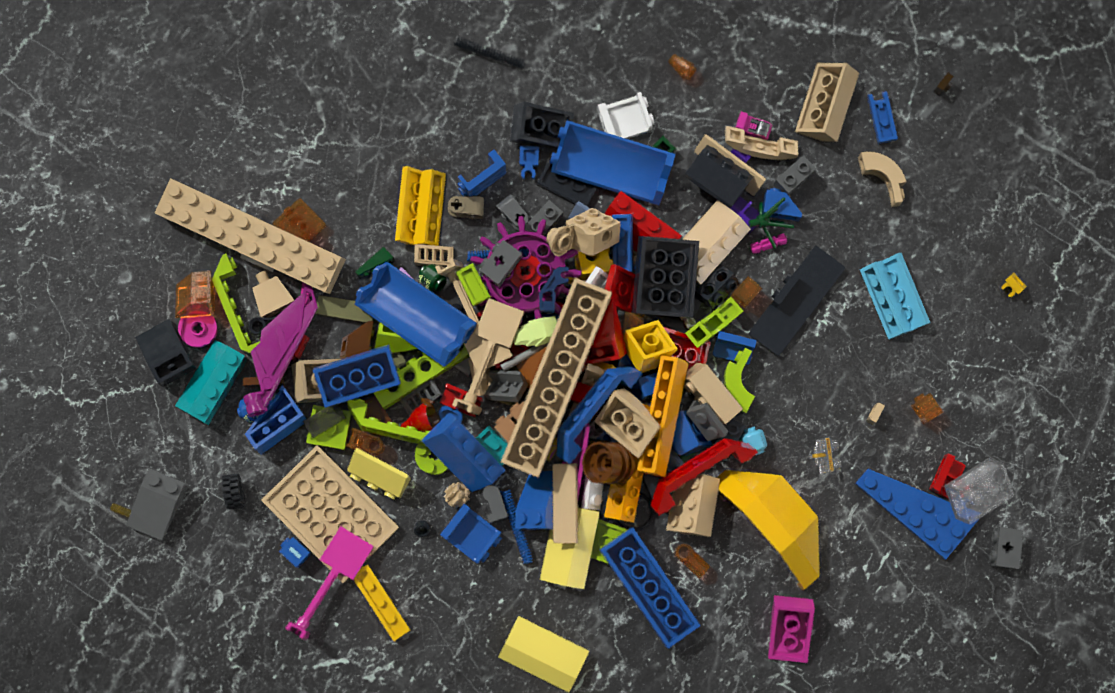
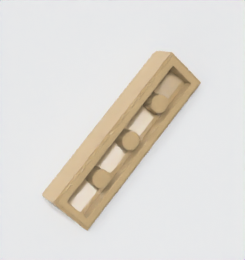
(757, 181)
(565, 503)

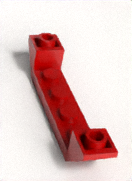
(662, 500)

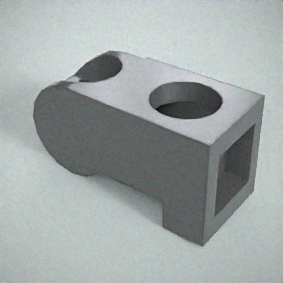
(493, 497)

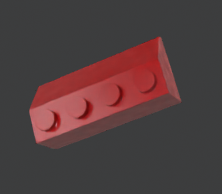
(643, 221)

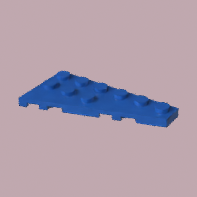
(918, 511)

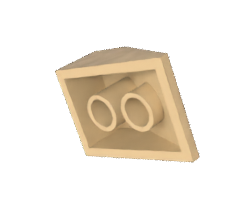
(304, 380)
(628, 421)

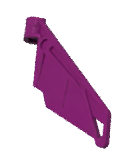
(276, 349)

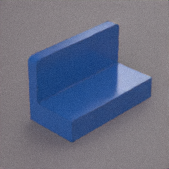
(728, 345)

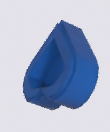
(445, 410)

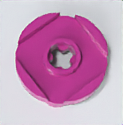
(200, 339)

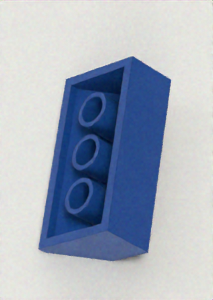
(462, 454)

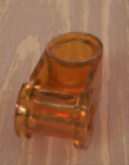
(363, 440)

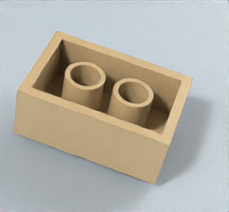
(710, 390)
(694, 506)

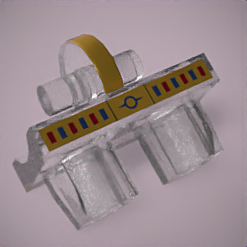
(823, 455)

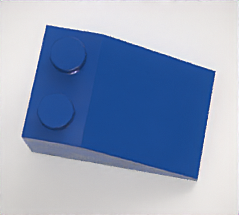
(536, 503)

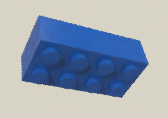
(356, 375)

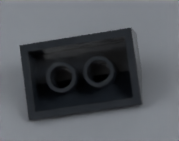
(718, 176)

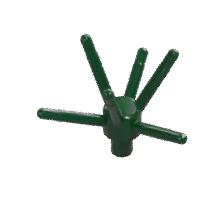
(763, 220)

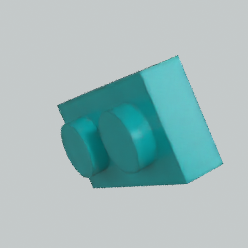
(493, 444)

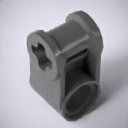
(511, 211)

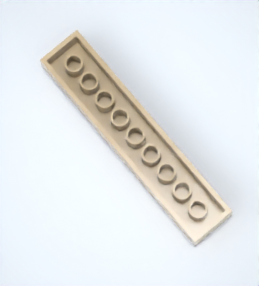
(250, 236)
(556, 377)

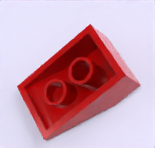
(687, 350)

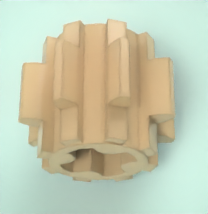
(456, 495)

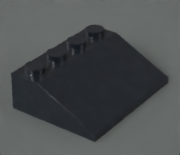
(665, 276)

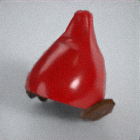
(423, 417)

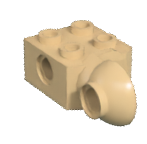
(586, 233)

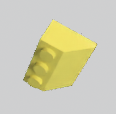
(378, 474)

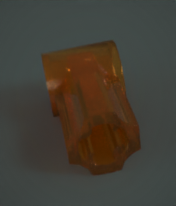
(692, 561)

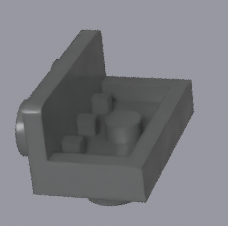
(506, 386)
(706, 421)

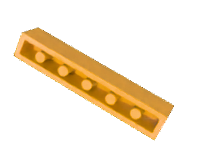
(665, 411)

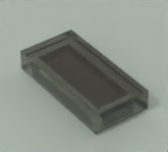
(324, 420)

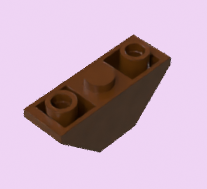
(357, 341)

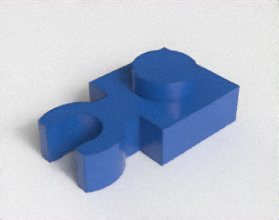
(529, 158)

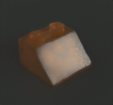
(195, 295)

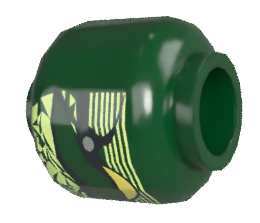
(431, 279)

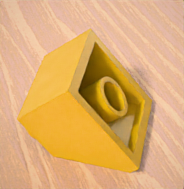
(647, 345)

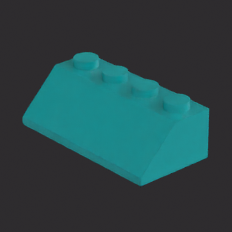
(211, 382)

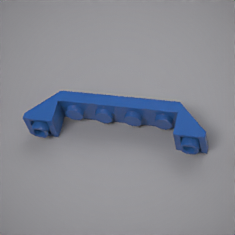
(566, 446)

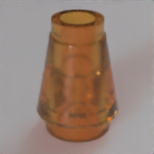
(682, 66)

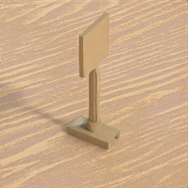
(498, 326)
(475, 344)

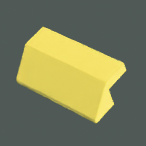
(569, 562)
(543, 654)

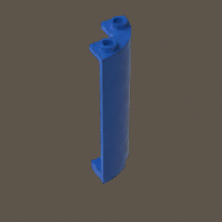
(612, 162)
(415, 313)

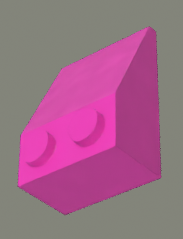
(791, 628)

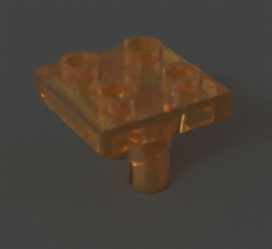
(300, 221)

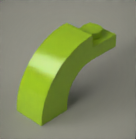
(713, 323)
(733, 380)

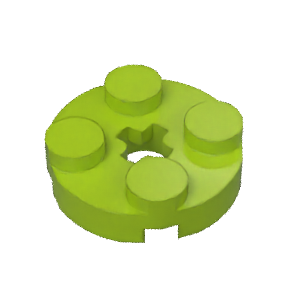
(428, 465)

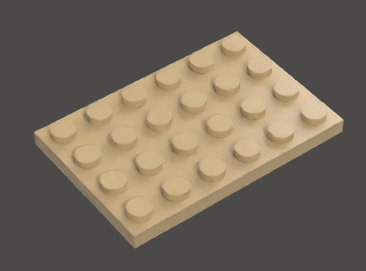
(320, 499)

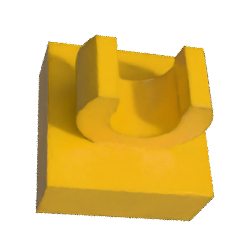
(1015, 283)

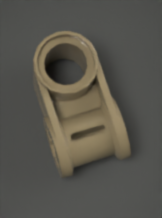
(469, 207)

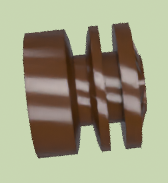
(608, 463)

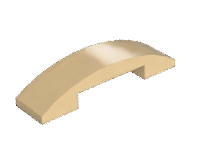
(760, 147)

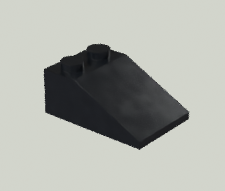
(538, 125)

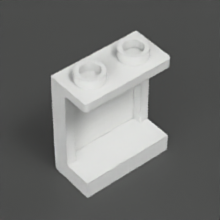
(626, 117)

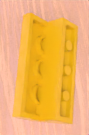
(420, 206)

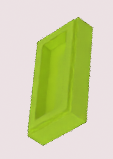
(473, 284)

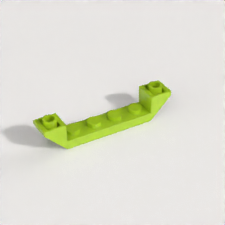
(225, 270)
(372, 425)

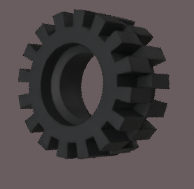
(233, 491)

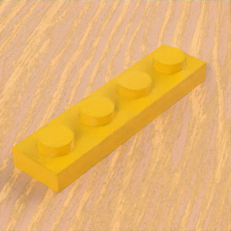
(381, 603)

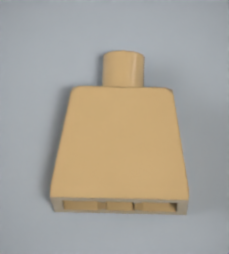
(271, 295)

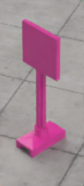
(345, 556)

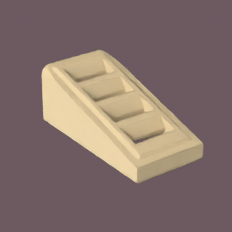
(426, 248)

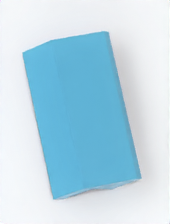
(894, 296)

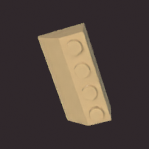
(827, 101)
(717, 236)

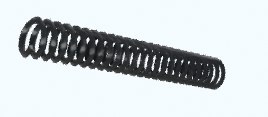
(489, 55)

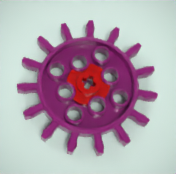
(532, 242)

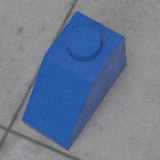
(786, 210)

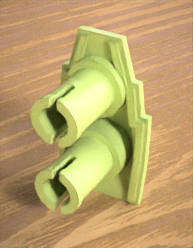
(536, 332)

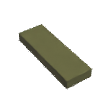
(341, 309)

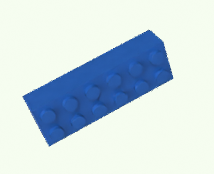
(649, 587)

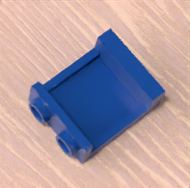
(485, 179)
(471, 534)

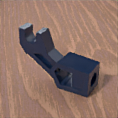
(554, 281)

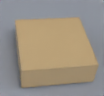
(875, 413)

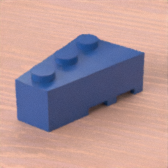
(276, 423)

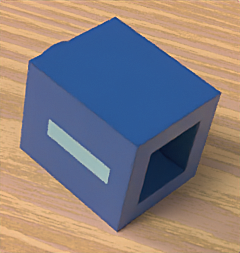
(294, 551)

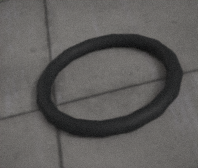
(648, 521)

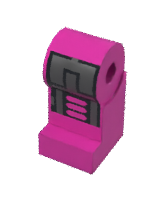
(754, 127)

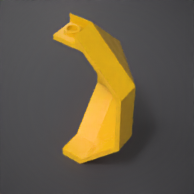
(779, 516)

